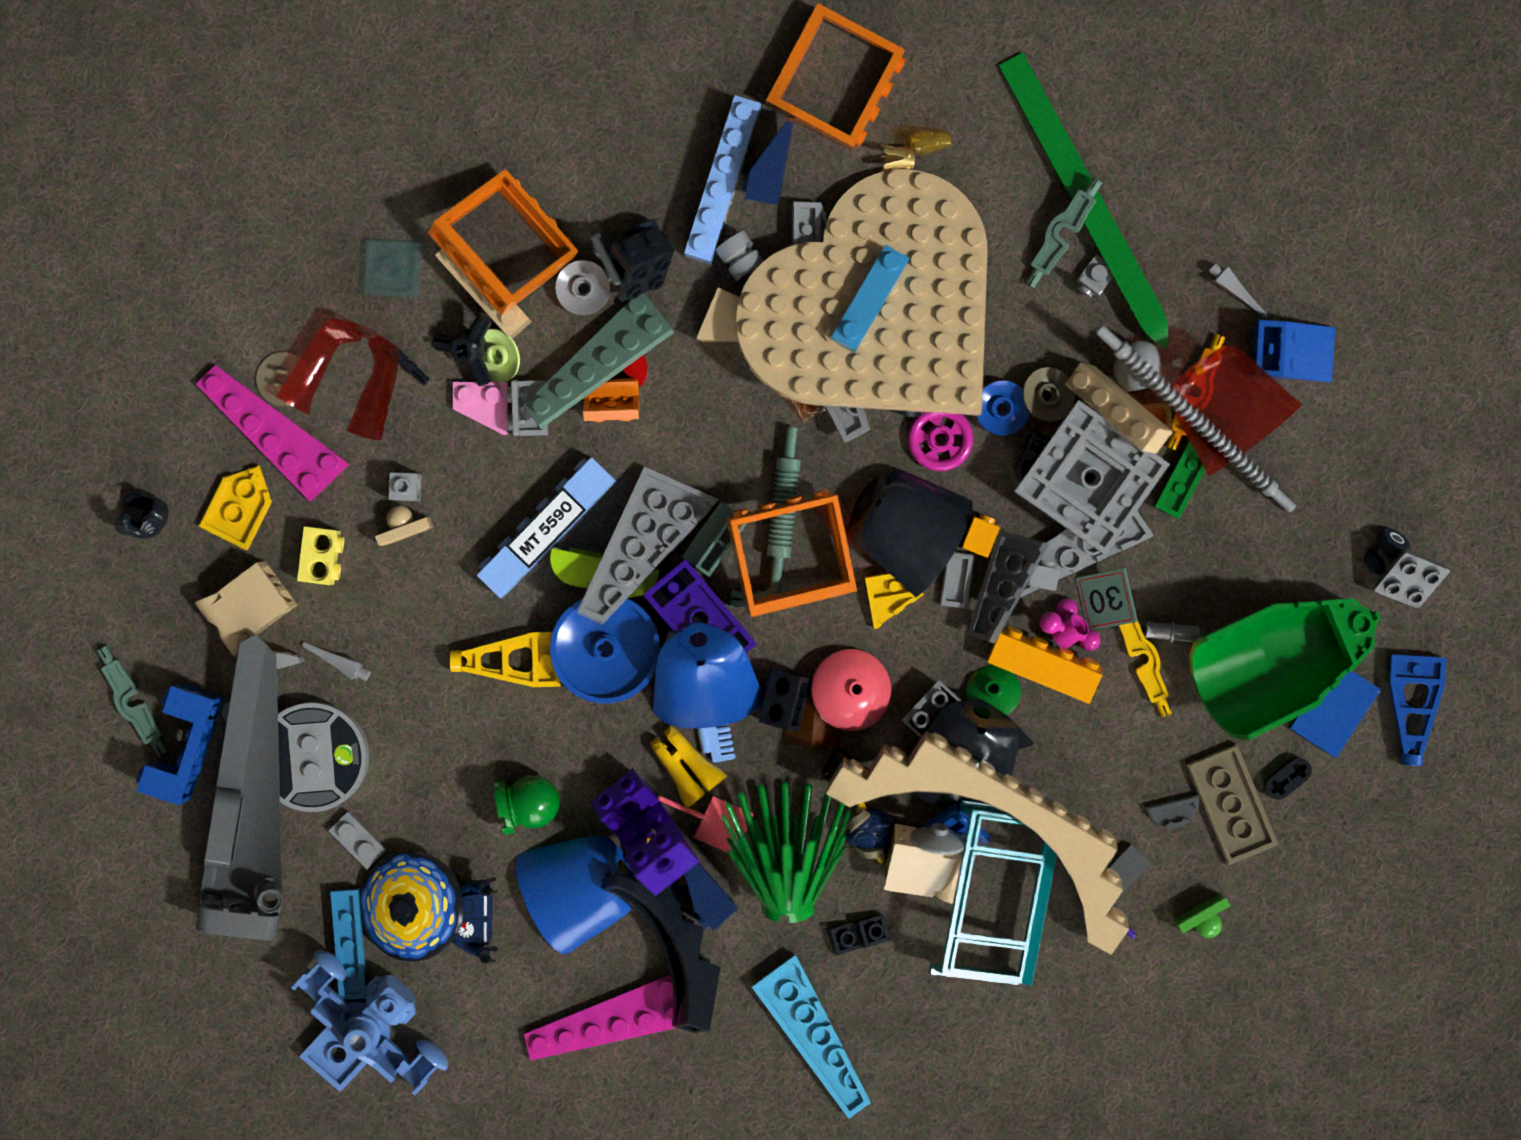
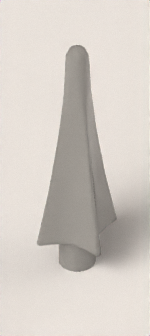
(1227, 280)
(347, 666)

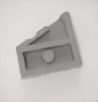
(808, 222)

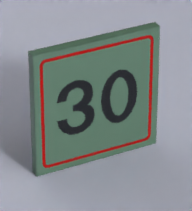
(1106, 599)

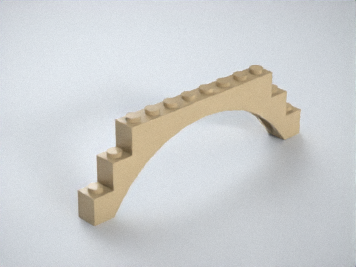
(942, 768)

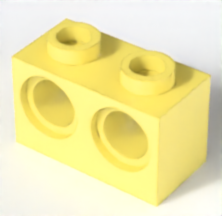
(312, 554)

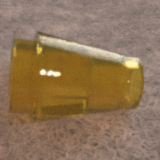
(929, 141)

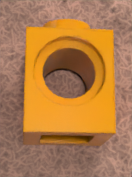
(980, 535)

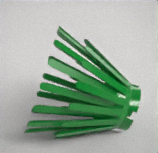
(787, 879)

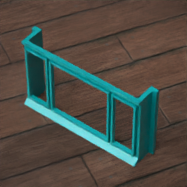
(1042, 886)

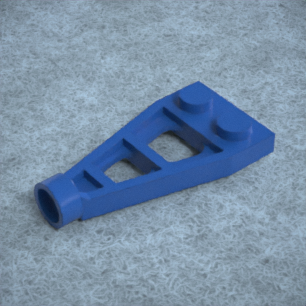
(1420, 670)

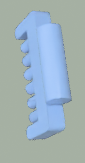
(710, 742)

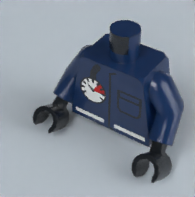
(477, 919)

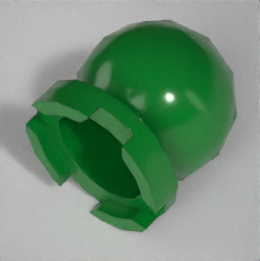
(527, 803)

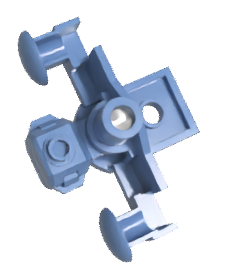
(363, 1028)

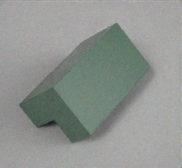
(712, 541)

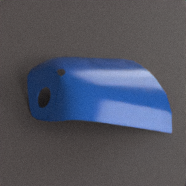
(707, 694)
(565, 890)

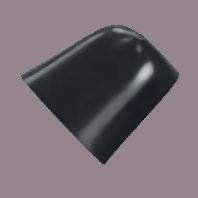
(912, 527)
(959, 727)

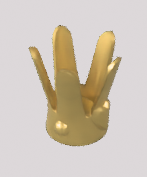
(899, 157)

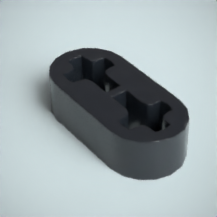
(1291, 783)

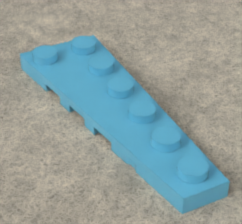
(802, 1017)

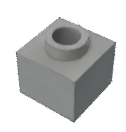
(1045, 576)

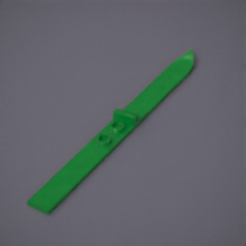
(1075, 178)

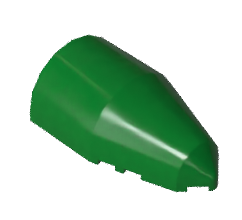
(1279, 662)

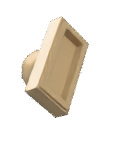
(401, 522)

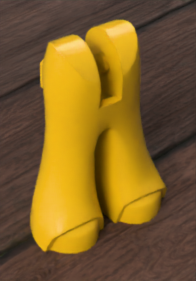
(704, 770)

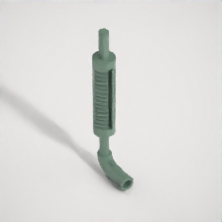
(781, 525)

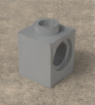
(405, 487)

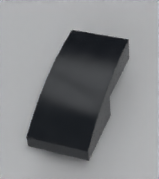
(858, 934)

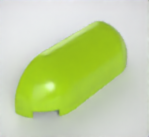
(579, 566)

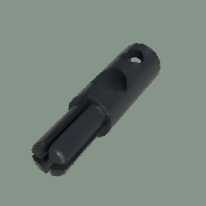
(411, 368)

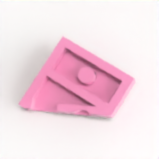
(483, 404)

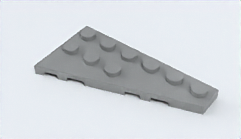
(650, 528)

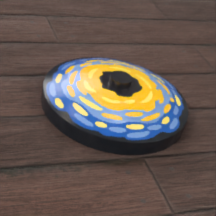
(411, 906)

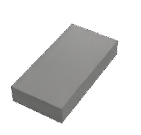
(957, 580)

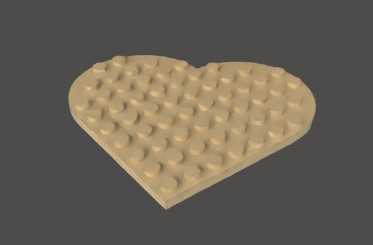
(930, 330)

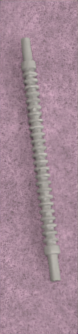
(1268, 486)

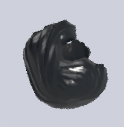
(142, 515)

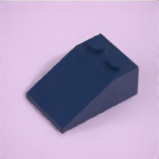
(767, 173)
(708, 898)

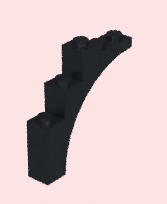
(692, 976)

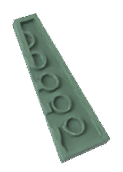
(616, 346)

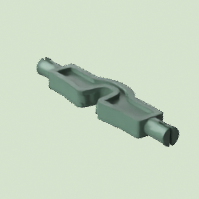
(1071, 219)
(124, 688)

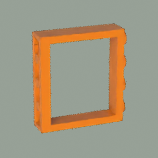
(882, 89)
(474, 267)
(804, 595)

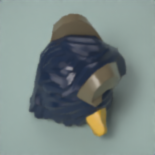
(870, 832)

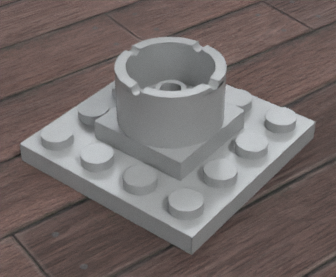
(1119, 470)

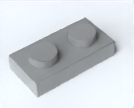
(357, 839)

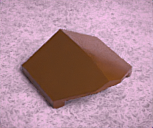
(813, 730)

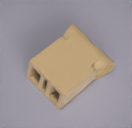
(247, 605)
(918, 871)

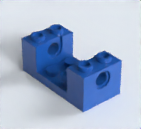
(178, 782)

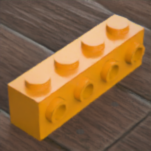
(1046, 664)

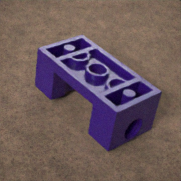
(685, 593)
(634, 815)

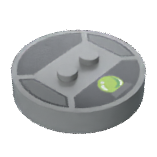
(320, 756)

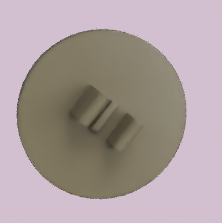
(273, 374)

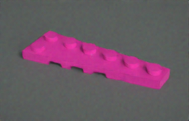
(289, 447)
(622, 1017)

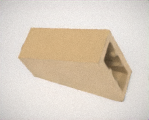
(720, 319)

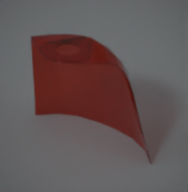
(376, 397)
(1236, 399)

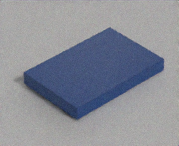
(1338, 715)

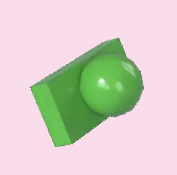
(1204, 917)

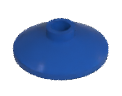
(1016, 414)

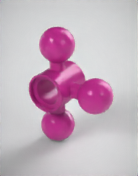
(1071, 629)

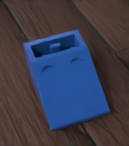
(1293, 350)

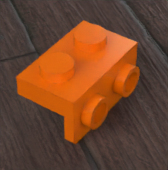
(613, 401)

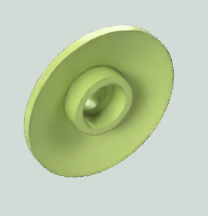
(501, 367)

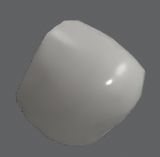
(1126, 378)

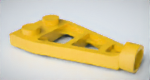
(541, 674)

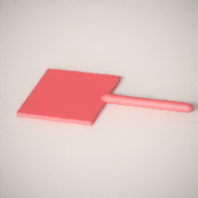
(712, 828)

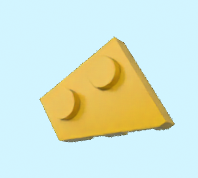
(886, 597)

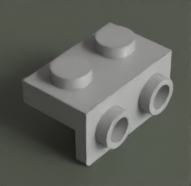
(520, 419)

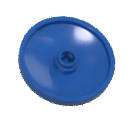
(608, 659)

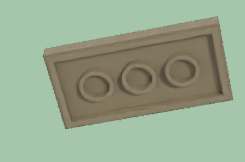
(1232, 804)

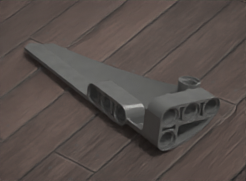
(245, 820)

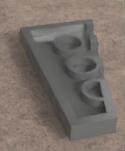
(1006, 577)

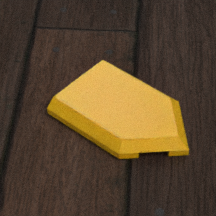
(238, 507)

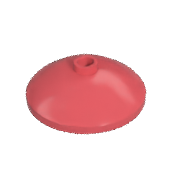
(833, 690)

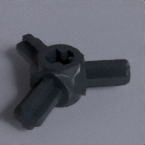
(469, 347)

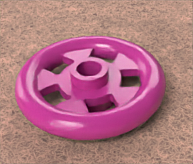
(957, 454)

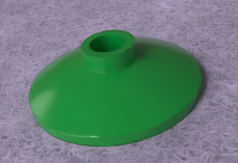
(1007, 696)

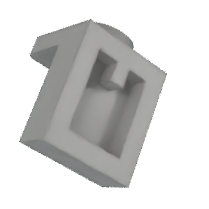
(1094, 278)

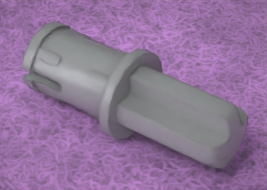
(1172, 631)

